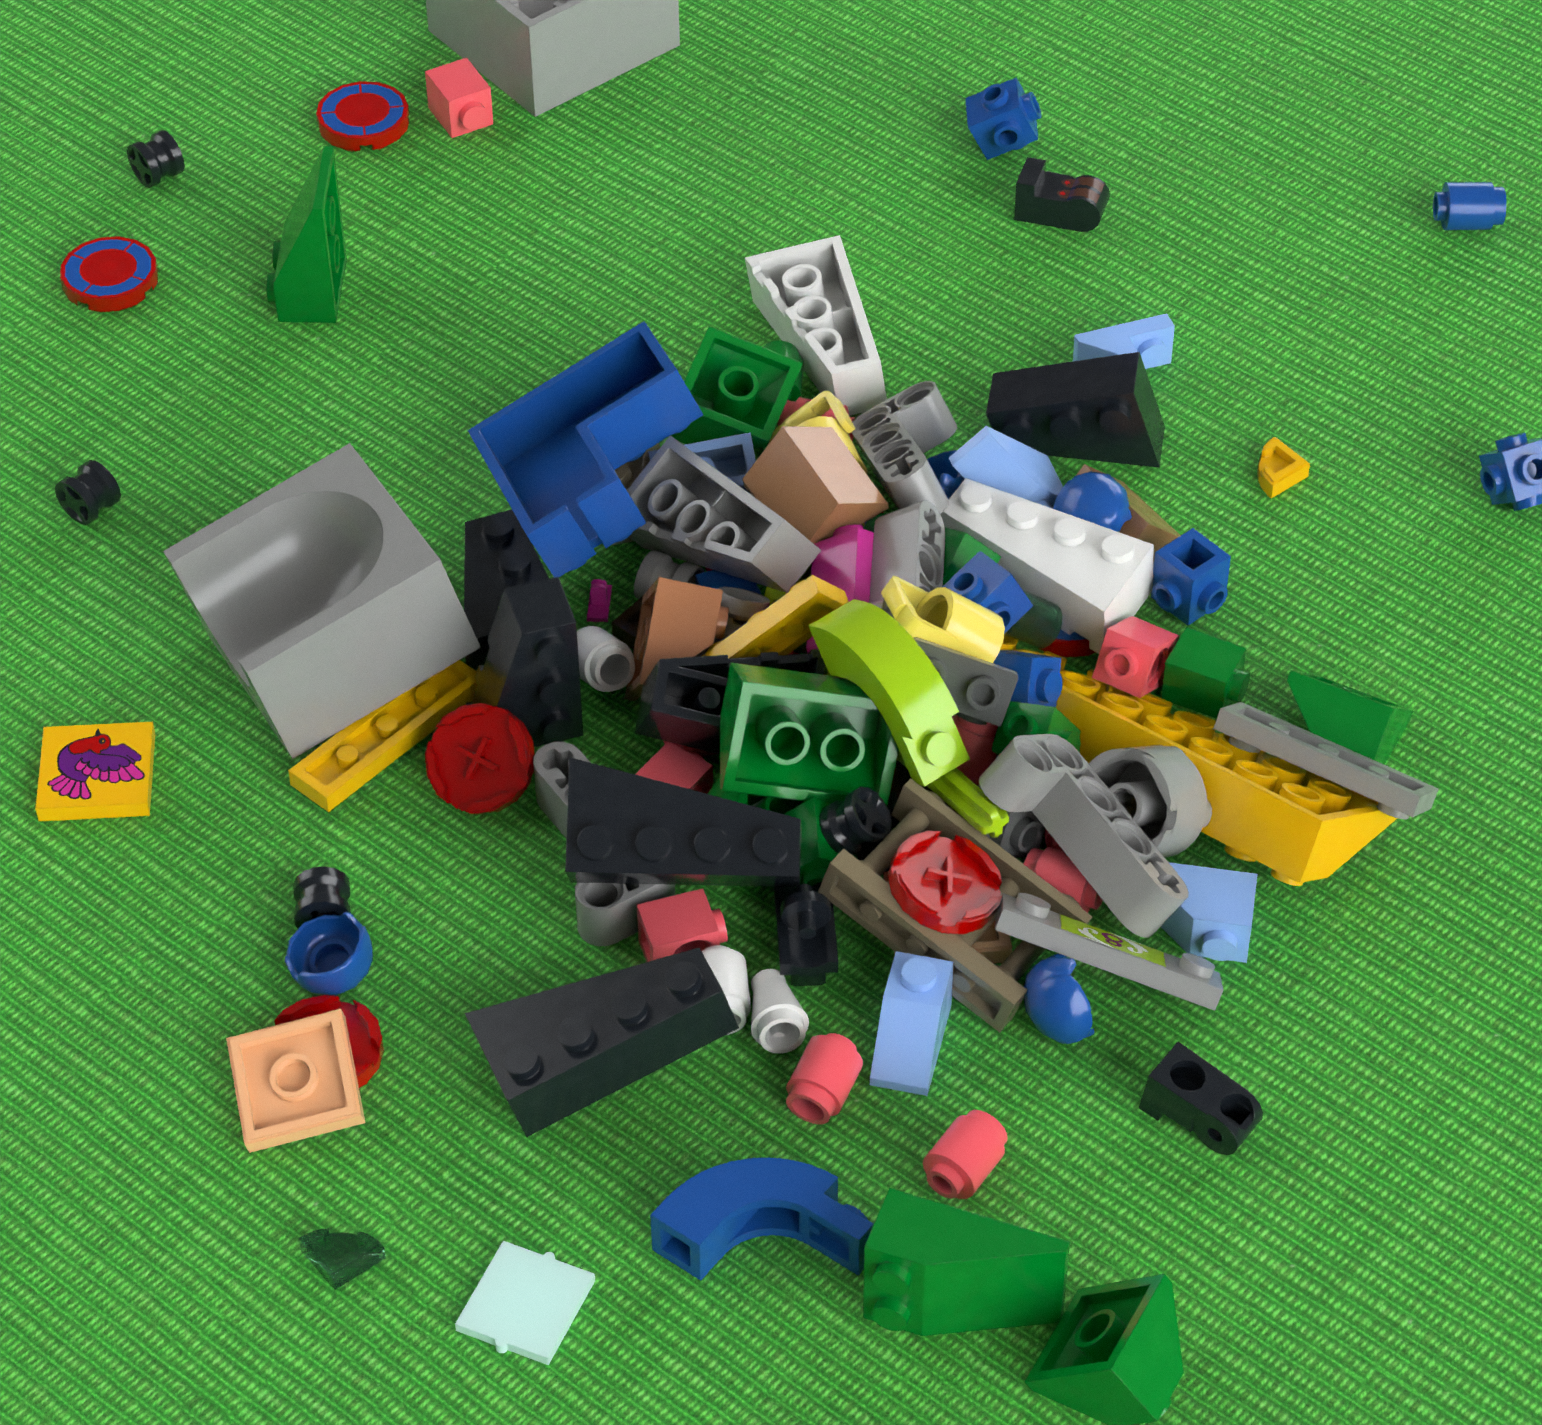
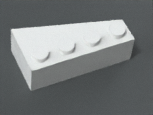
(817, 308)
(1076, 564)

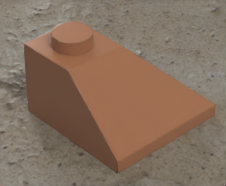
(674, 623)

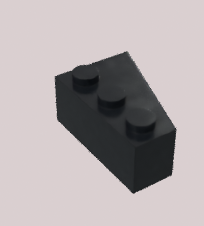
(1081, 410)
(495, 559)
(534, 662)
(686, 695)

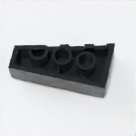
(661, 833)
(599, 1034)

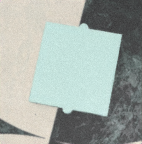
(525, 1302)

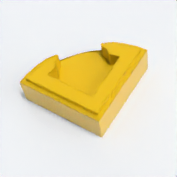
(1280, 468)

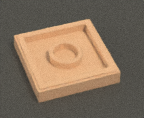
(295, 1080)

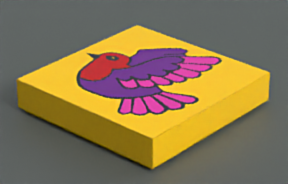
(95, 771)

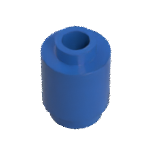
(1469, 206)

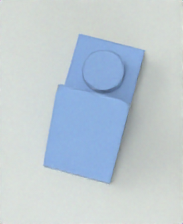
(1149, 336)

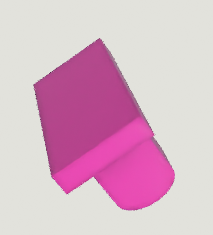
(599, 601)

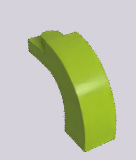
(899, 678)

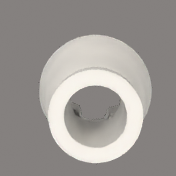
(776, 1014)

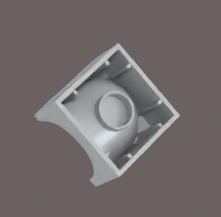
(554, 47)
(323, 599)

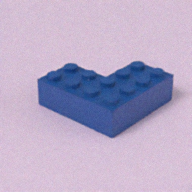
(568, 437)

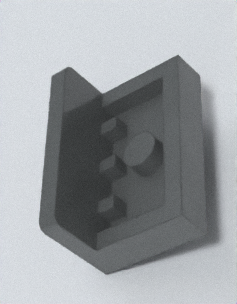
(977, 686)

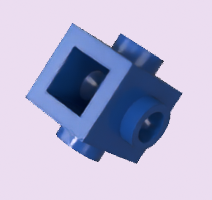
(1003, 118)
(1513, 471)
(1190, 577)
(992, 588)

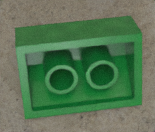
(802, 736)

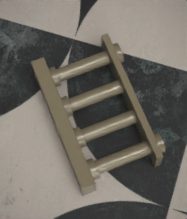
(867, 898)

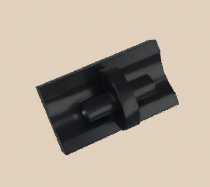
(805, 934)

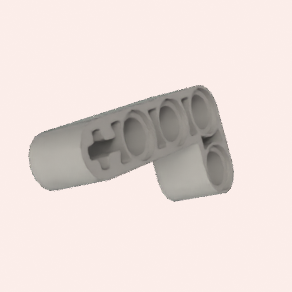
(897, 436)
(908, 546)
(1089, 825)
(603, 910)

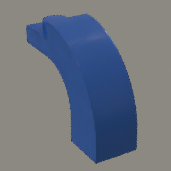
(756, 1200)

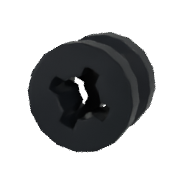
(155, 158)
(87, 492)
(855, 821)
(320, 893)

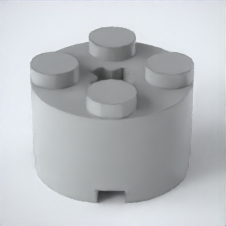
(1159, 792)

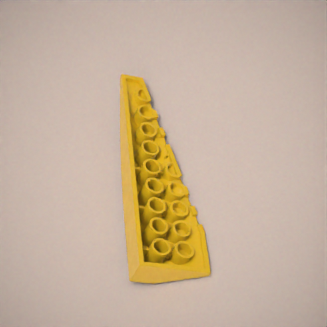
(1258, 801)

